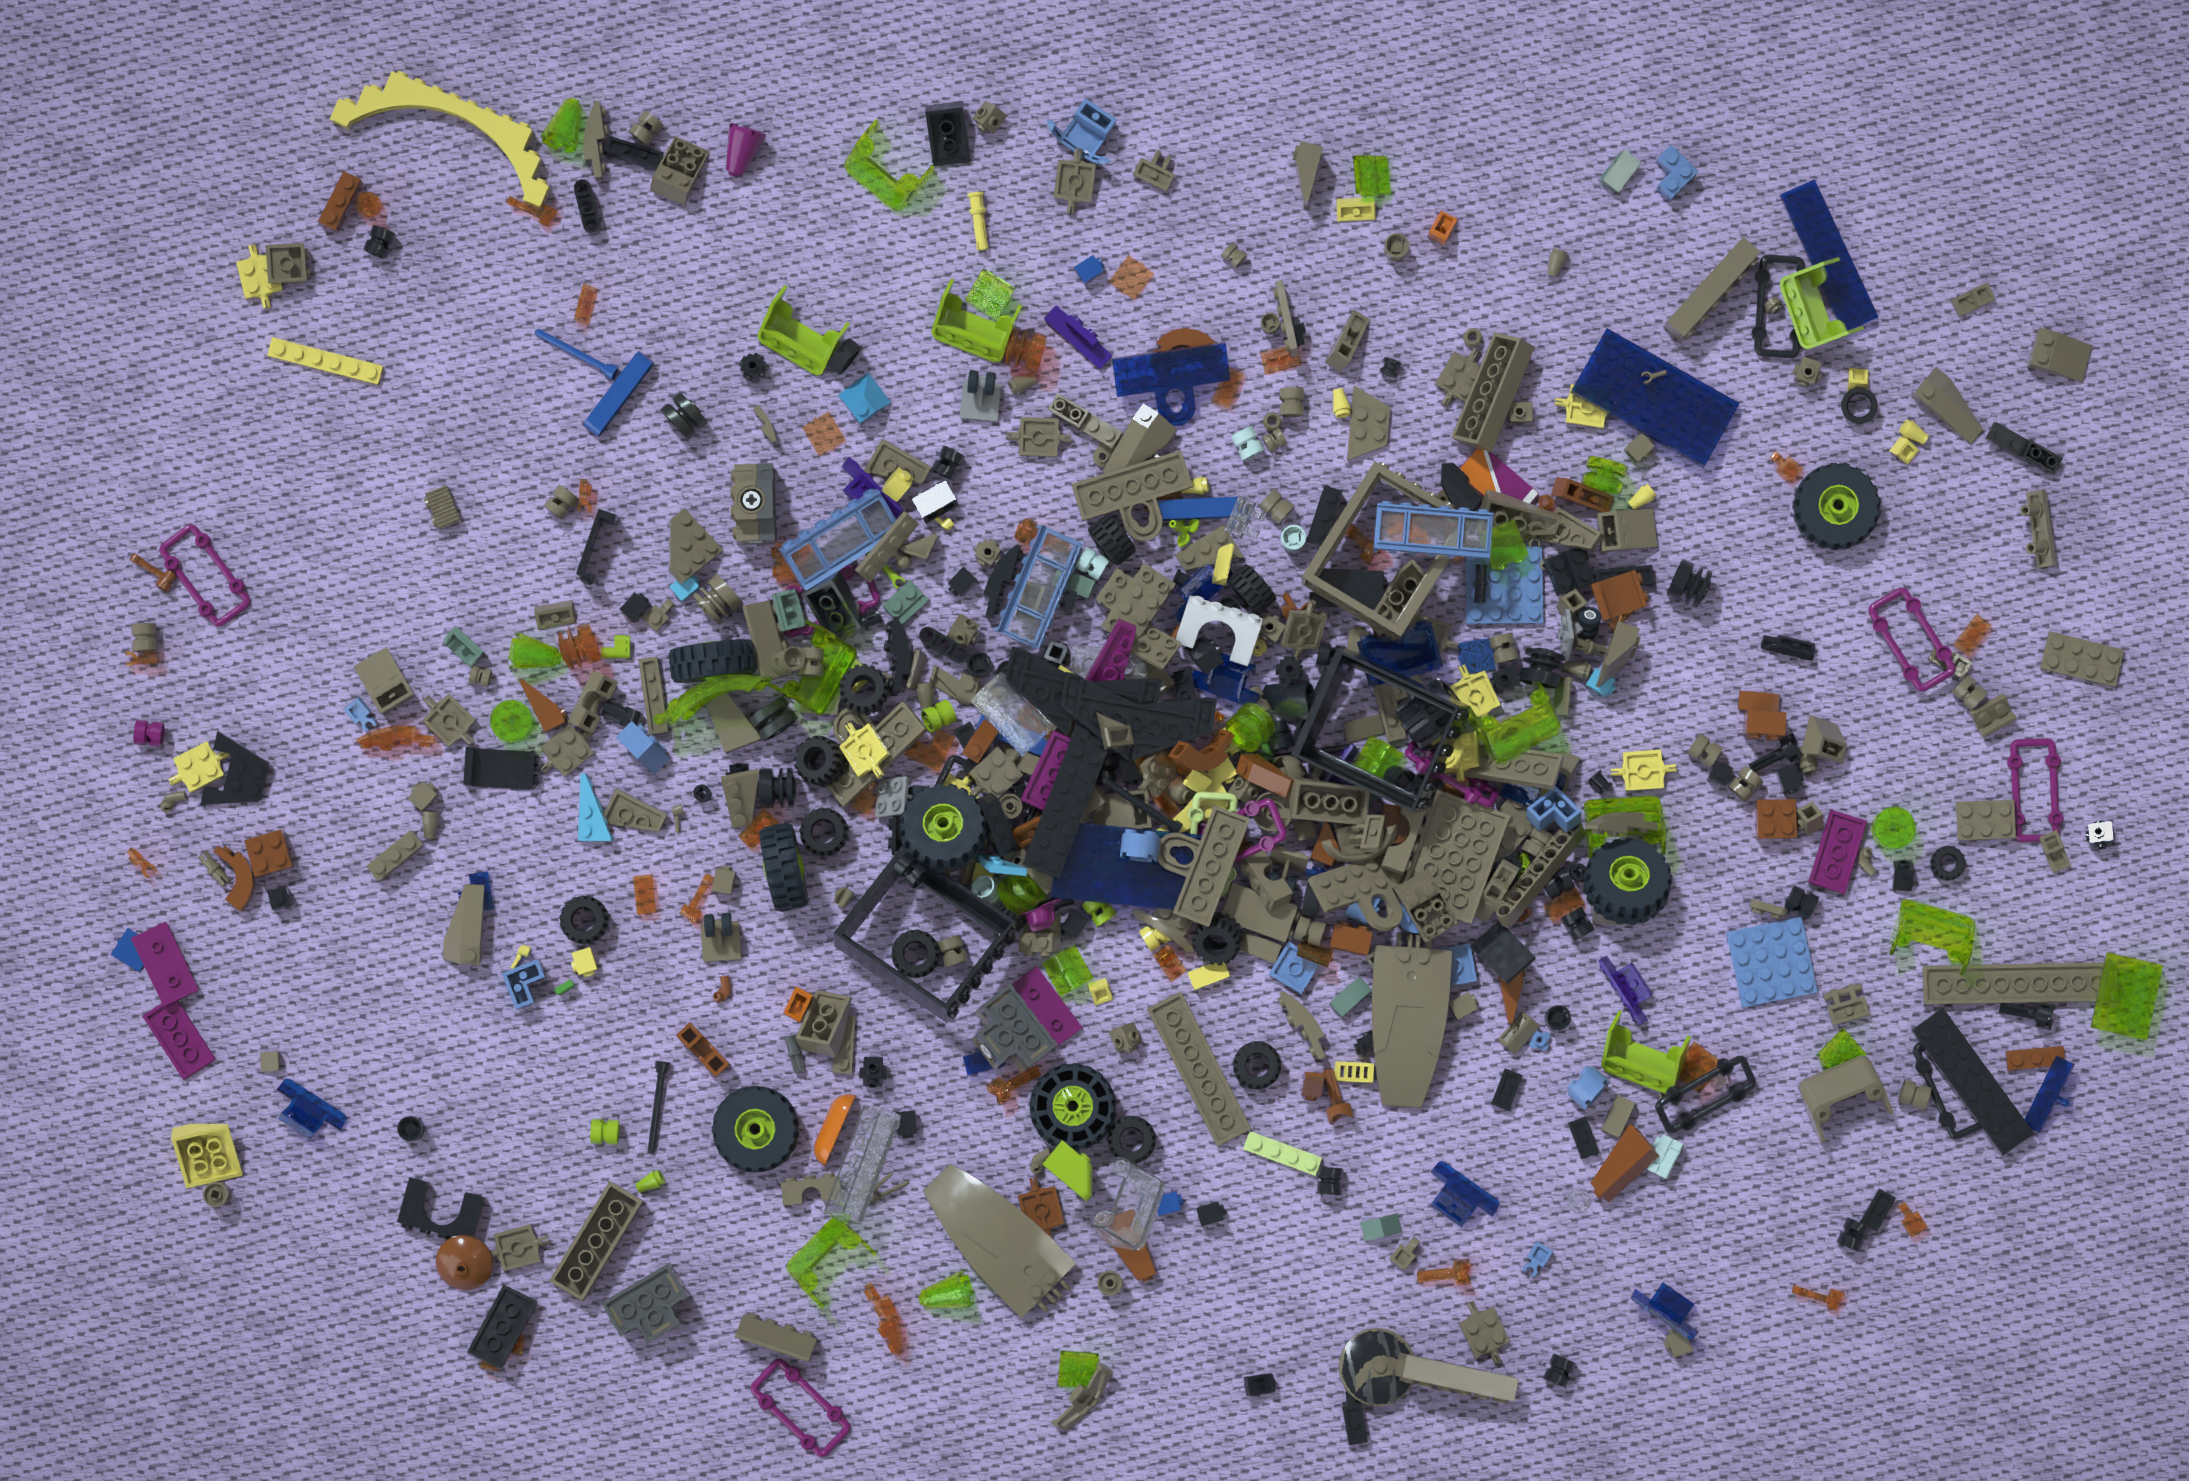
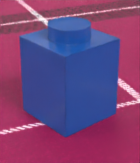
(1089, 269)
(1170, 1203)

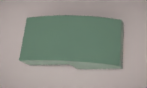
(1081, 584)
(1350, 997)

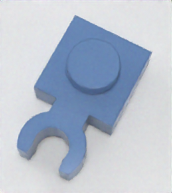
(358, 712)
(1539, 1256)

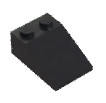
(948, 133)
(834, 605)
(1502, 952)

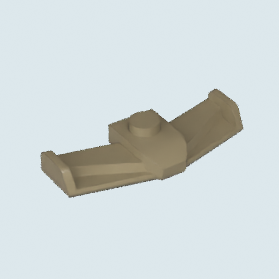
(961, 690)
(1084, 1398)

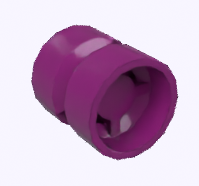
(149, 733)

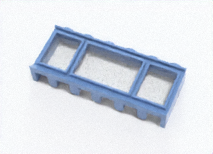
(1433, 530)
(838, 539)
(1039, 587)

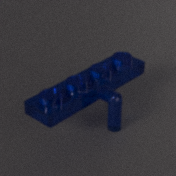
(2049, 1094)

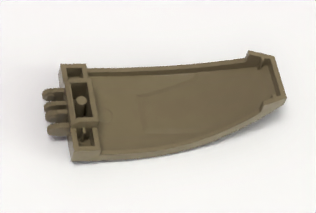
(1408, 1018)
(998, 1240)

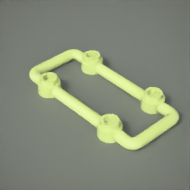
(1195, 815)

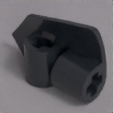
(1457, 487)
(1289, 698)

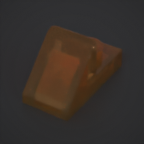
(1563, 905)
(1169, 962)

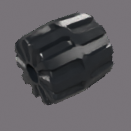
(1424, 720)

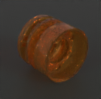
(1025, 349)
(579, 646)

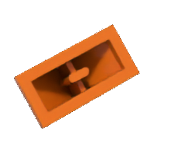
(1442, 227)
(798, 1004)

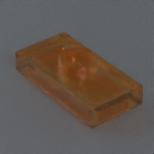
(1226, 390)
(1972, 634)
(751, 834)
(644, 894)

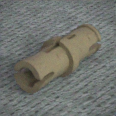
(1589, 647)
(214, 868)

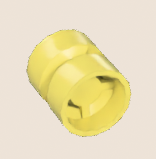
(1153, 937)

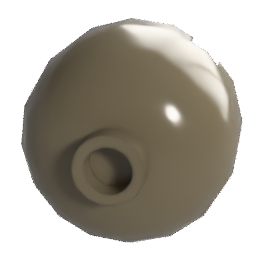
(1290, 766)

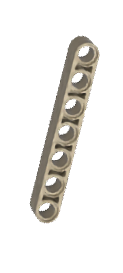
(1535, 878)

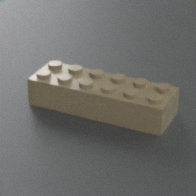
(1709, 292)
(1493, 392)
(596, 1240)
(1457, 1377)

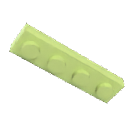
(1282, 1153)

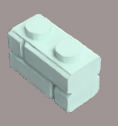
(1669, 1151)

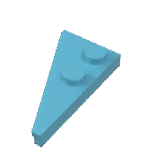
(591, 818)
(997, 865)

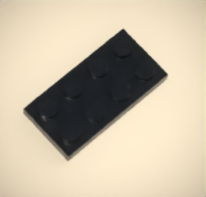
(502, 1327)

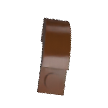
(1183, 338)
(1205, 759)
(245, 880)

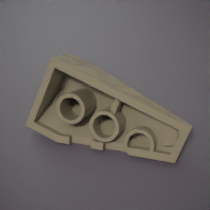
(1945, 401)
(1142, 438)
(1527, 517)
(1400, 592)
(465, 932)

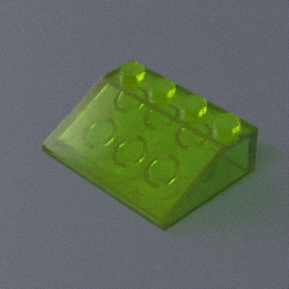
(2126, 996)

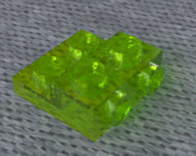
(1506, 546)

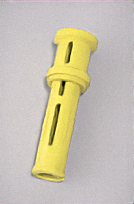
(977, 211)

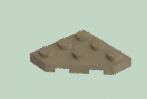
(689, 546)

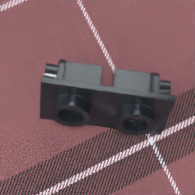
(1184, 684)

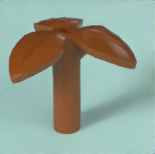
(1290, 605)

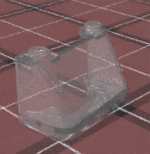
(1133, 1209)

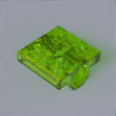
(1371, 175)
(990, 294)
(1377, 756)
(1067, 970)
(1839, 1050)
(1076, 1368)

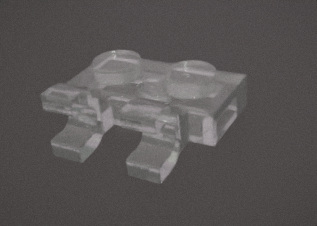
(1240, 518)

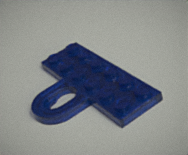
(1172, 370)

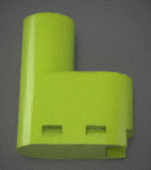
(620, 650)

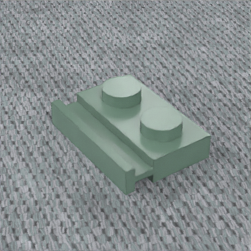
(906, 602)

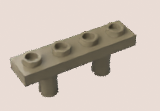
(2041, 529)

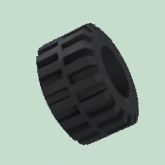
(1112, 539)
(1252, 589)
(863, 705)
(807, 757)
(816, 816)
(596, 931)
(903, 941)
(1214, 951)
(1269, 1053)
(1146, 1130)

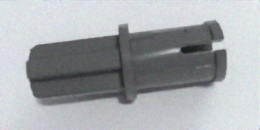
(794, 1054)

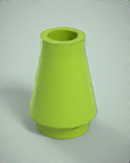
(651, 1181)

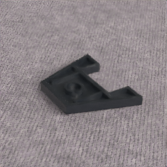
(244, 777)

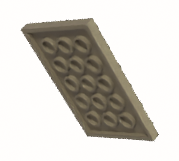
(1459, 850)

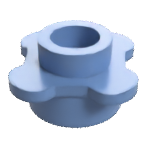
(1543, 1044)

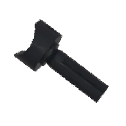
(1788, 749)
(2041, 1015)

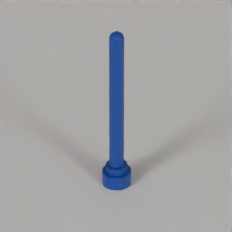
(608, 369)

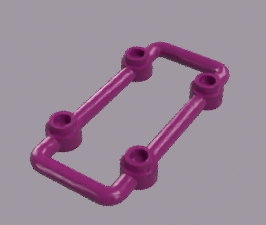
(204, 542)
(848, 573)
(1910, 672)
(2052, 761)
(1472, 793)
(1266, 843)
(807, 1441)

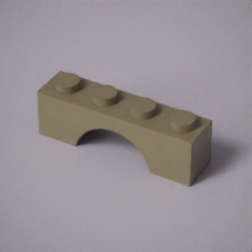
(1397, 857)

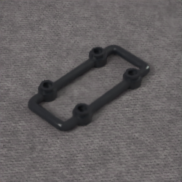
(1759, 332)
(968, 765)
(1675, 1094)
(1946, 1118)

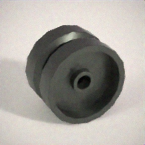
(687, 413)
(775, 721)

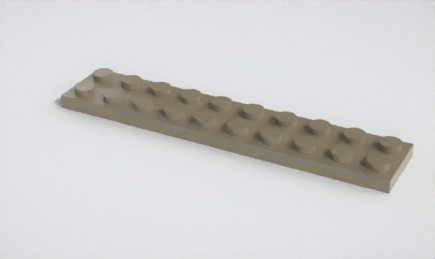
(2011, 983)

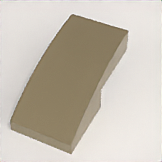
(1973, 299)
(767, 429)
(1961, 663)
(2054, 851)
(1260, 947)

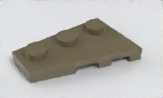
(890, 457)
(1573, 533)
(1206, 550)
(740, 796)
(632, 812)

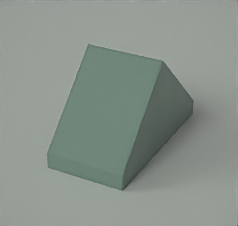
(1381, 1227)

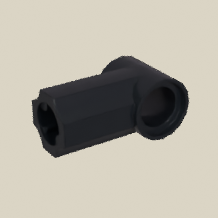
(620, 714)

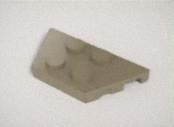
(1367, 424)

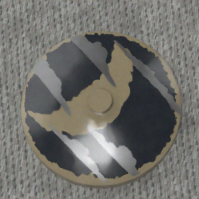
(1369, 1367)

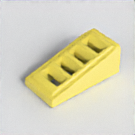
(1370, 1072)

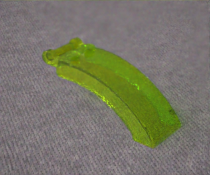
(696, 697)

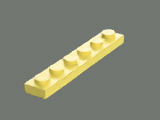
(325, 361)

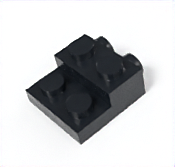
(1569, 571)

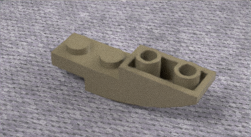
(595, 132)
(1085, 421)
(1620, 823)
(1495, 890)
(1298, 1016)

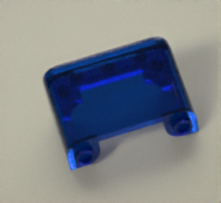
(1413, 656)

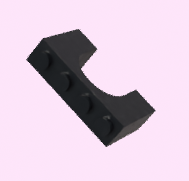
(413, 1213)

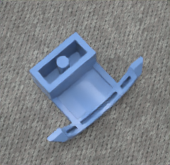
(1086, 131)

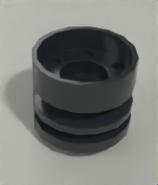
(1689, 583)
(1541, 667)
(776, 788)

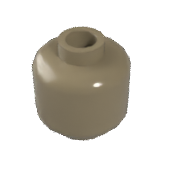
(1178, 791)

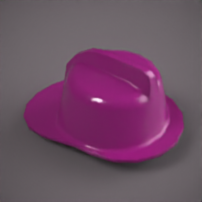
(1041, 917)

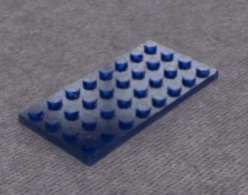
(1670, 410)
(1100, 876)

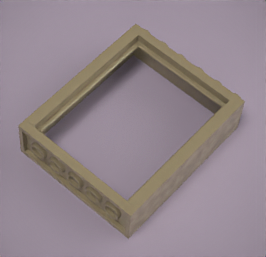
(1310, 578)

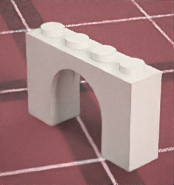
(1202, 611)

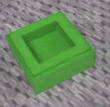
(563, 988)

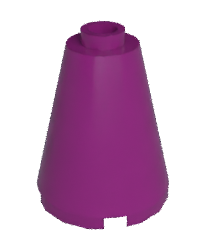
(742, 148)

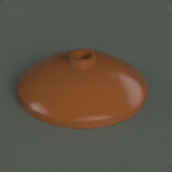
(465, 1252)

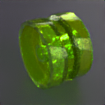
(1604, 474)
(501, 724)
(1250, 726)
(1903, 823)
(1020, 893)

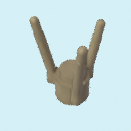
(876, 1197)

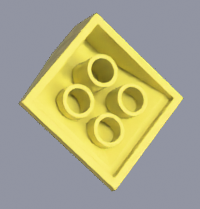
(205, 1153)

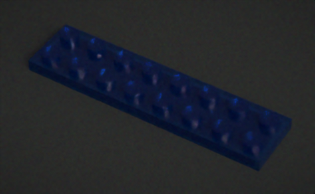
(1822, 243)

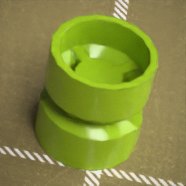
(941, 714)
(1099, 919)
(604, 1131)

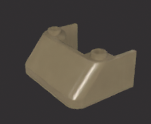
(1838, 1084)

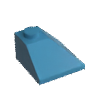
(864, 398)

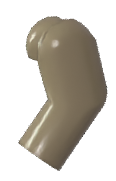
(1864, 861)

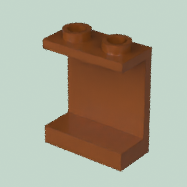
(1619, 595)

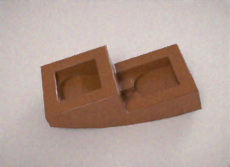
(1758, 701)

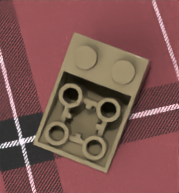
(679, 170)
(1626, 530)
(384, 681)
(1123, 813)
(1426, 905)

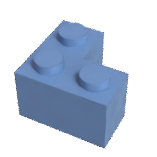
(1679, 172)
(644, 748)
(1554, 806)
(518, 982)

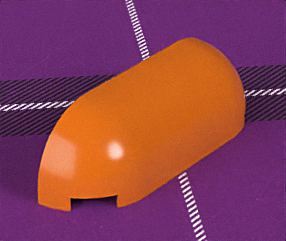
(832, 1127)

